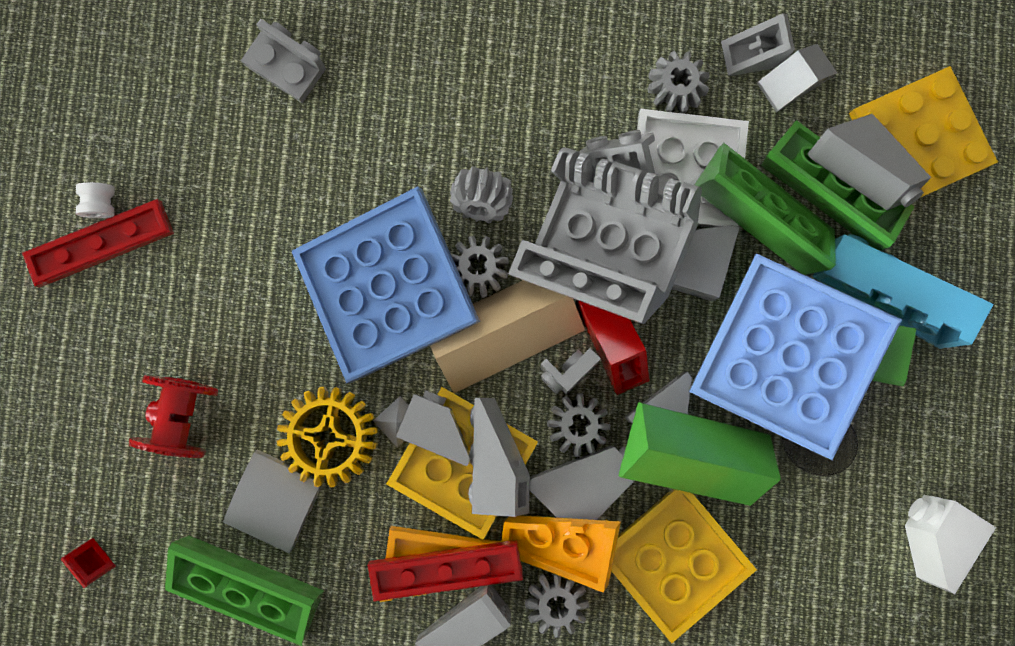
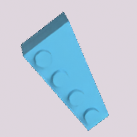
(923, 302)

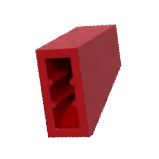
(617, 346)

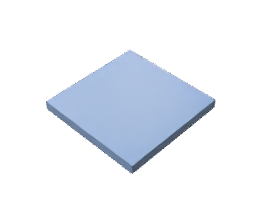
(795, 356)

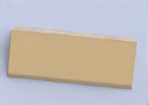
(510, 329)

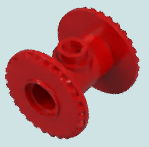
(170, 417)

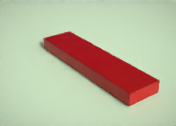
(97, 243)
(445, 570)

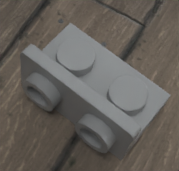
(284, 61)
(629, 149)
(575, 370)

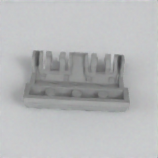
(611, 236)

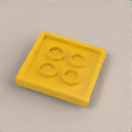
(934, 127)
(443, 483)
(678, 562)

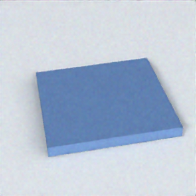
(385, 285)

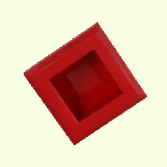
(88, 562)

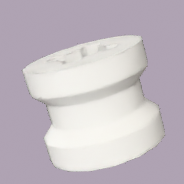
(95, 200)

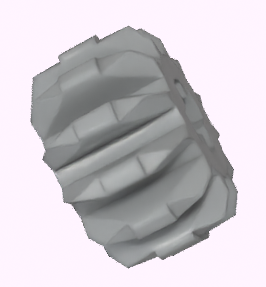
(674, 70)
(481, 194)
(491, 265)
(590, 429)
(558, 618)

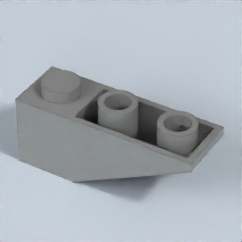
(499, 471)

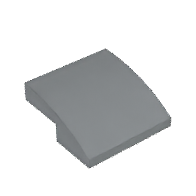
(271, 502)

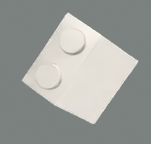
(945, 540)

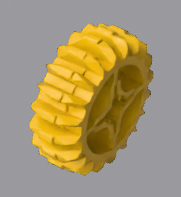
(324, 453)

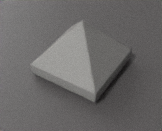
(391, 419)

